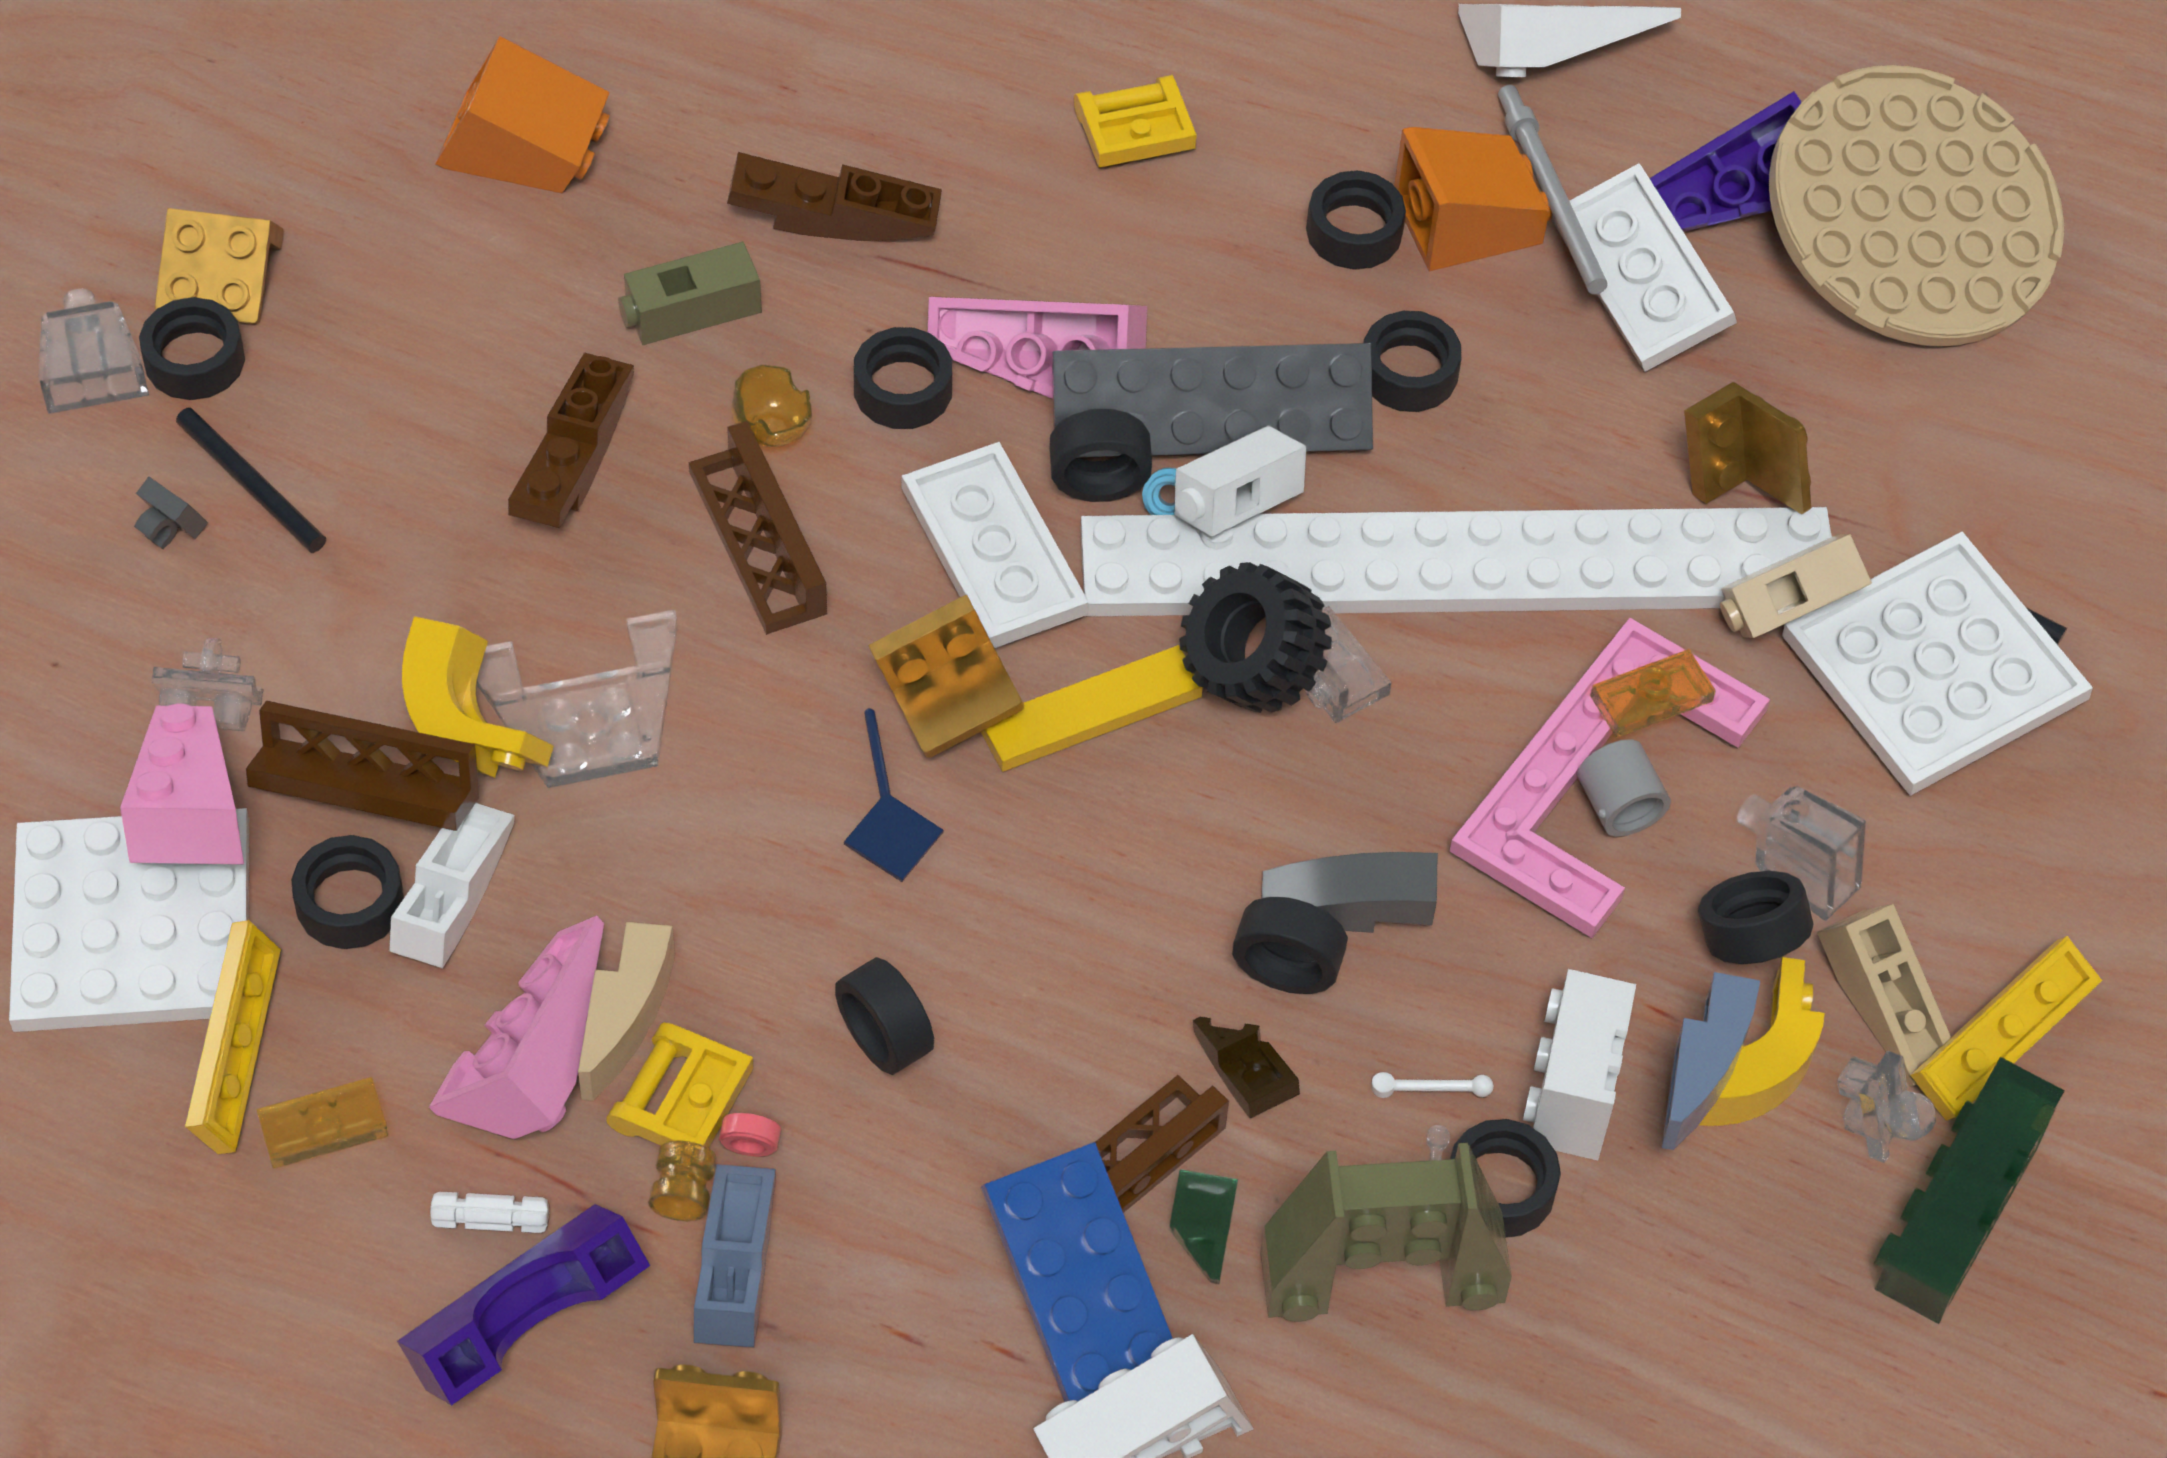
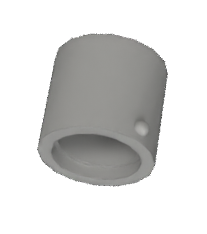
(1623, 788)

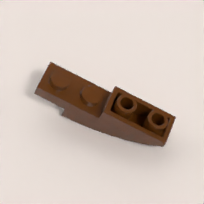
(846, 207)
(575, 441)

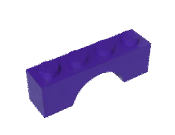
(472, 1334)

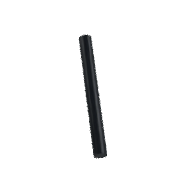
(251, 480)

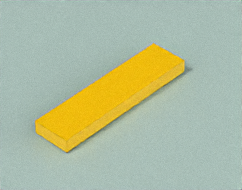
(1092, 708)
(2006, 1026)
(233, 1038)

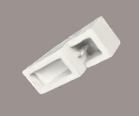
(449, 886)

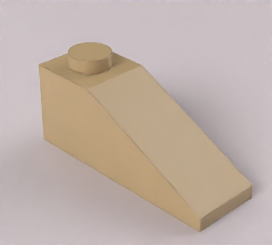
(1886, 984)

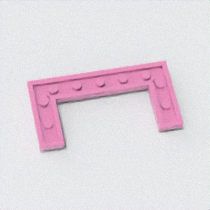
(1502, 828)

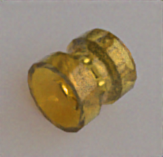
(682, 1181)

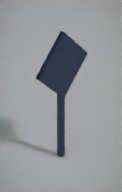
(891, 832)

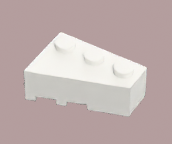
(1580, 1062)
(1148, 1409)

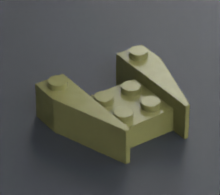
(1386, 1215)

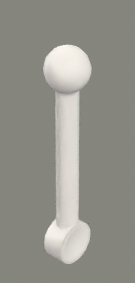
(1384, 1085)

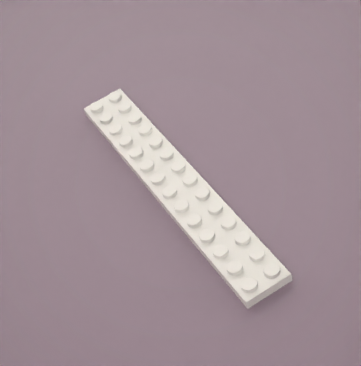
(1449, 558)

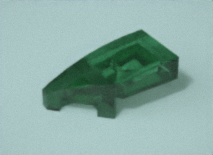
(1203, 1219)

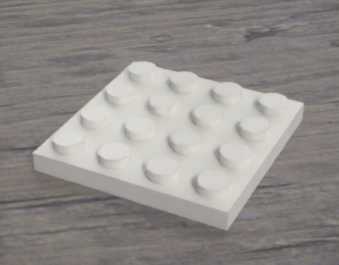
(1937, 663)
(116, 936)

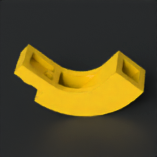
(440, 697)
(1780, 1059)

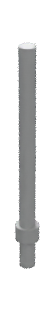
(1524, 129)

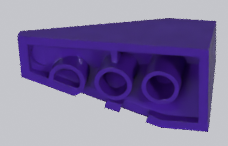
(1727, 174)

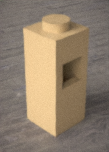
(1794, 586)

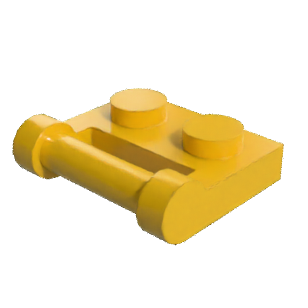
(1136, 122)
(697, 1097)

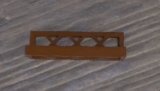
(776, 521)
(367, 778)
(1165, 1145)

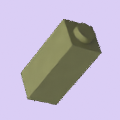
(691, 293)

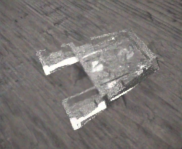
(597, 720)

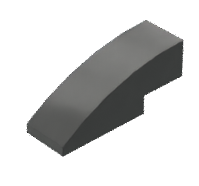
(1362, 887)

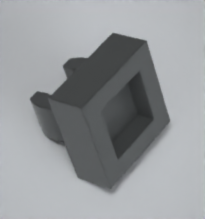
(166, 515)

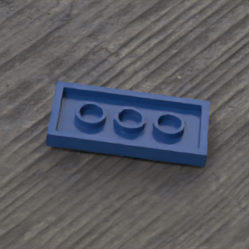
(1077, 1269)

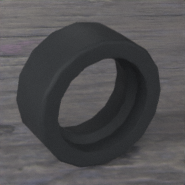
(1360, 190)
(184, 318)
(1425, 332)
(909, 346)
(1100, 431)
(339, 855)
(1755, 917)
(1314, 940)
(884, 1015)
(1533, 1149)

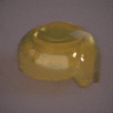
(771, 405)

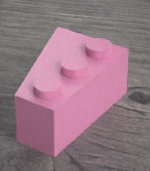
(181, 793)

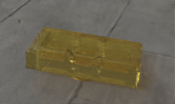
(1652, 693)
(322, 1122)

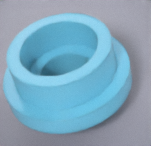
(1151, 492)

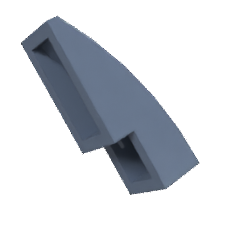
(1708, 1054)
(734, 1256)

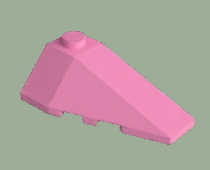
(1018, 336)
(535, 1044)

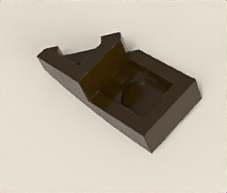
(1247, 1066)

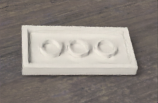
(1654, 276)
(995, 544)

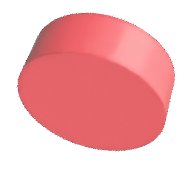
(749, 1134)

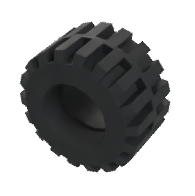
(1223, 622)

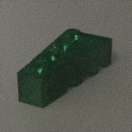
(1967, 1190)

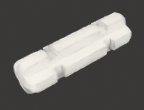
(489, 1212)

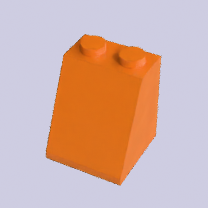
(525, 121)
(1468, 195)

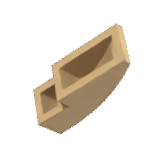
(624, 1005)

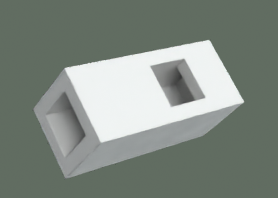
(1240, 480)

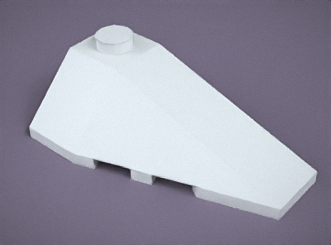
(1544, 35)

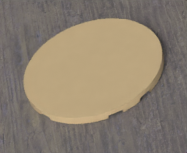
(1916, 206)

